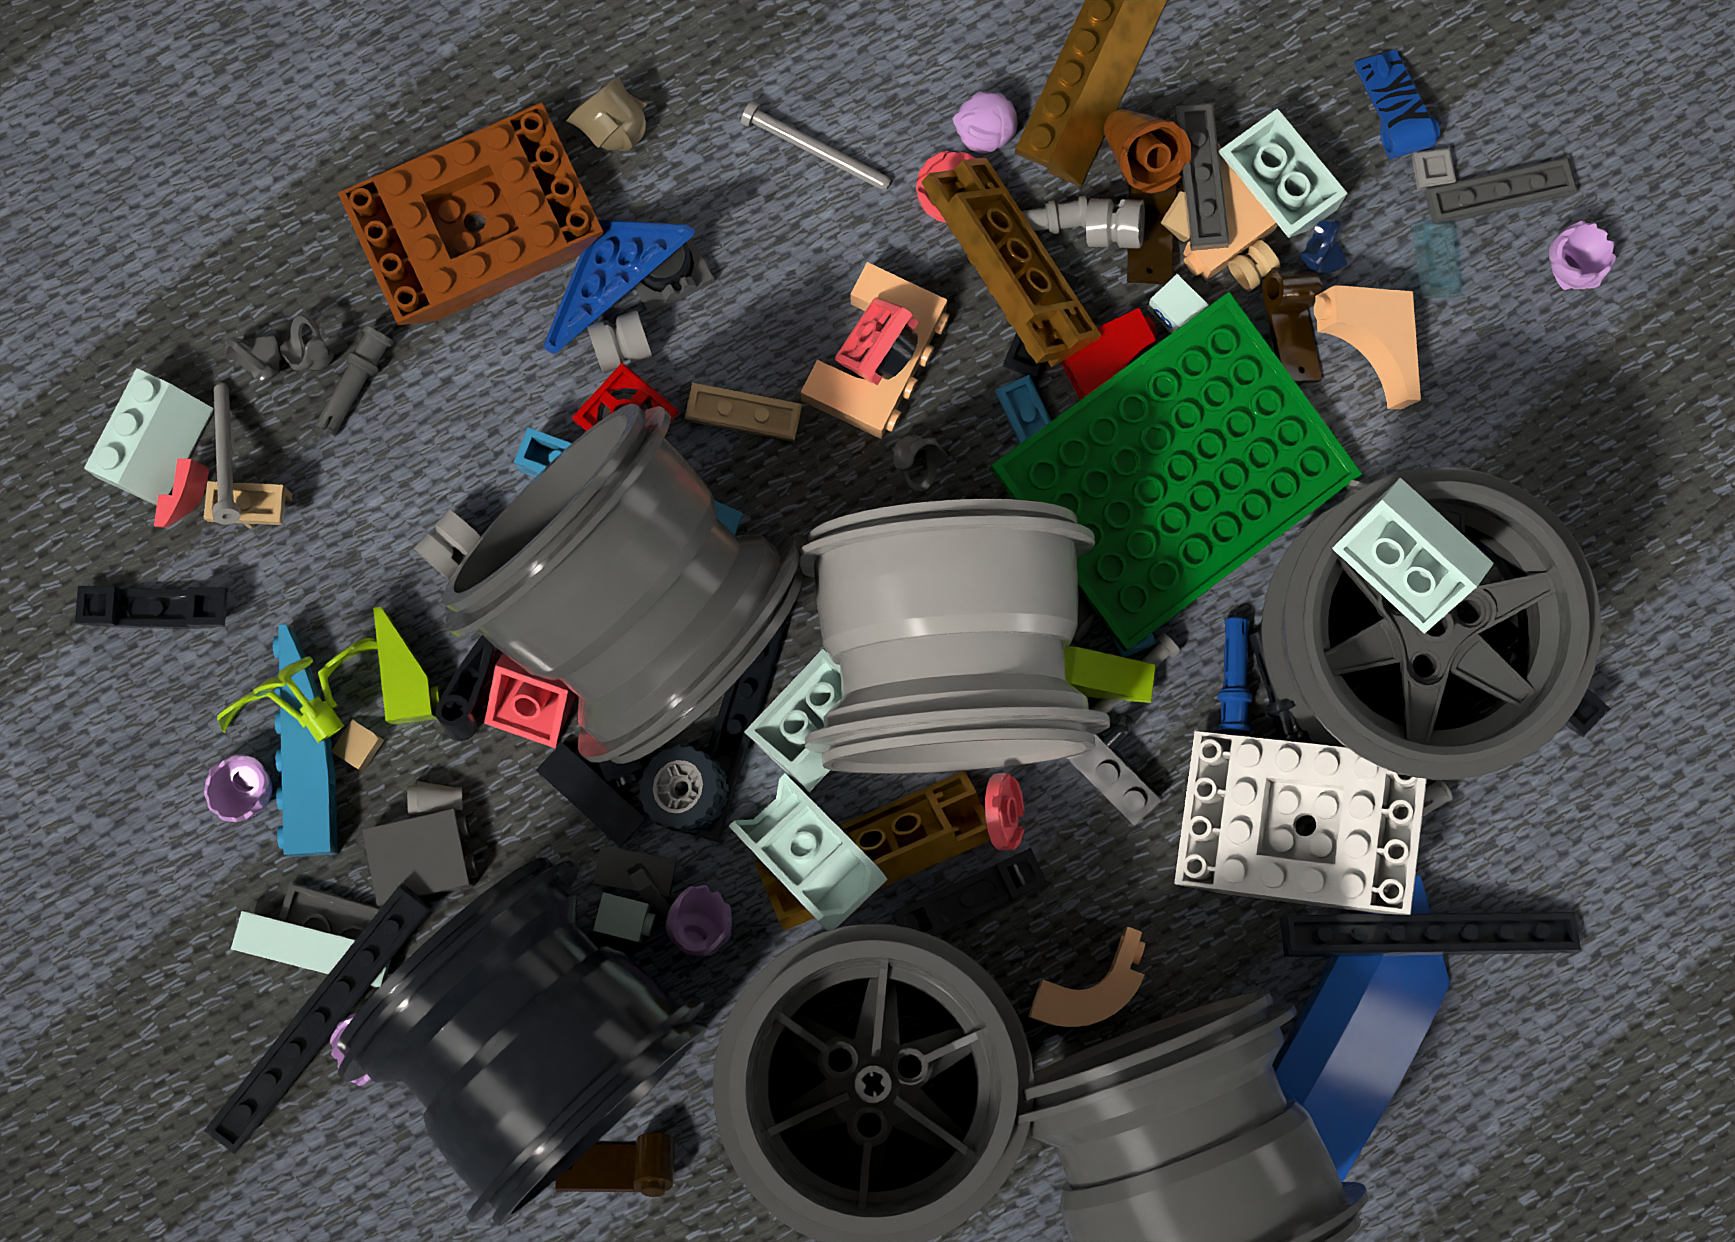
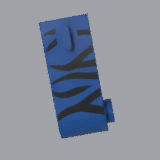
(1403, 117)

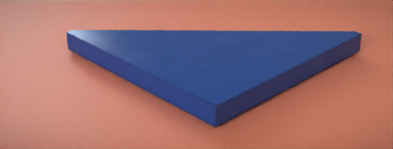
(609, 270)

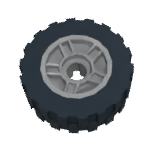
(669, 774)

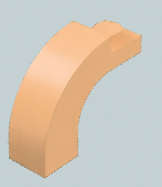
(1077, 1008)

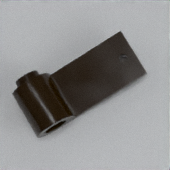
(1154, 259)
(1286, 301)
(624, 1168)

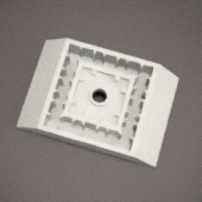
(1244, 818)

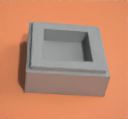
(1433, 168)

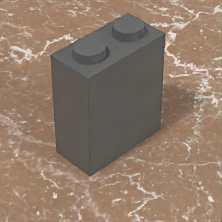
(422, 854)

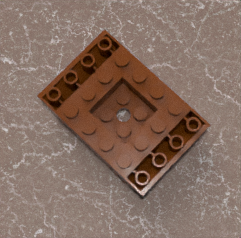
(418, 214)

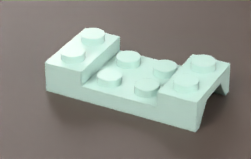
(810, 855)

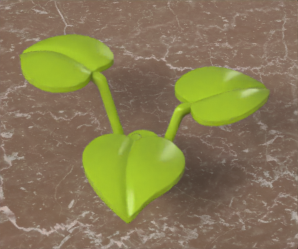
(317, 714)

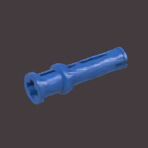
(1234, 695)

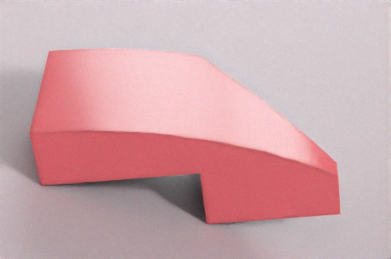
(186, 495)

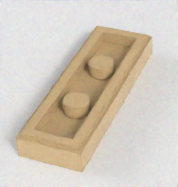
(743, 412)

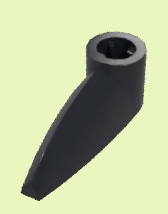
(464, 692)

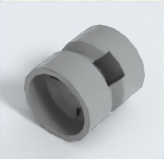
(1115, 223)
(619, 341)
(448, 544)

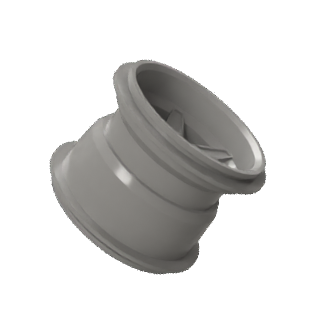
(950, 636)

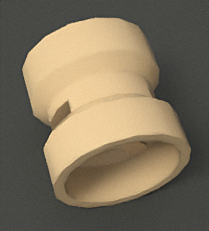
(1254, 265)

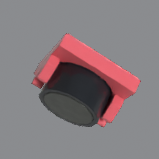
(880, 342)

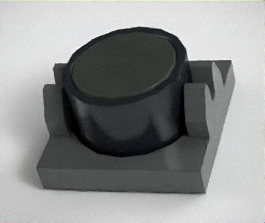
(673, 277)

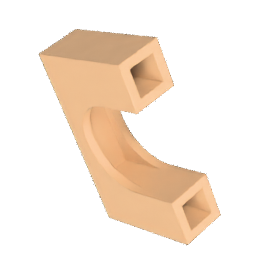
(856, 399)

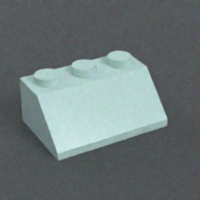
(1284, 174)
(147, 435)
(1413, 556)
(795, 714)

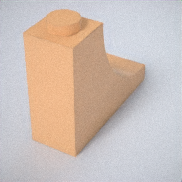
(1245, 221)
(1382, 329)

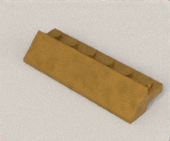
(1087, 85)
(1011, 261)
(901, 838)

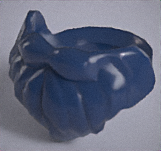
(1322, 250)

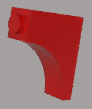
(1120, 345)

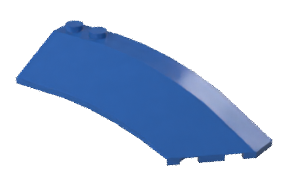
(1360, 1040)

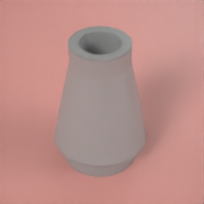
(432, 798)

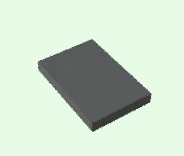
(326, 911)

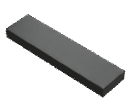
(1203, 179)
(1501, 191)

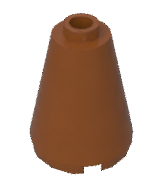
(1147, 149)

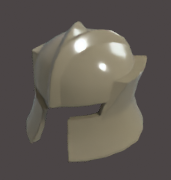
(611, 117)

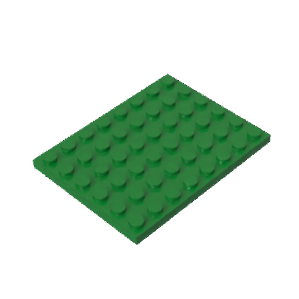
(1181, 468)

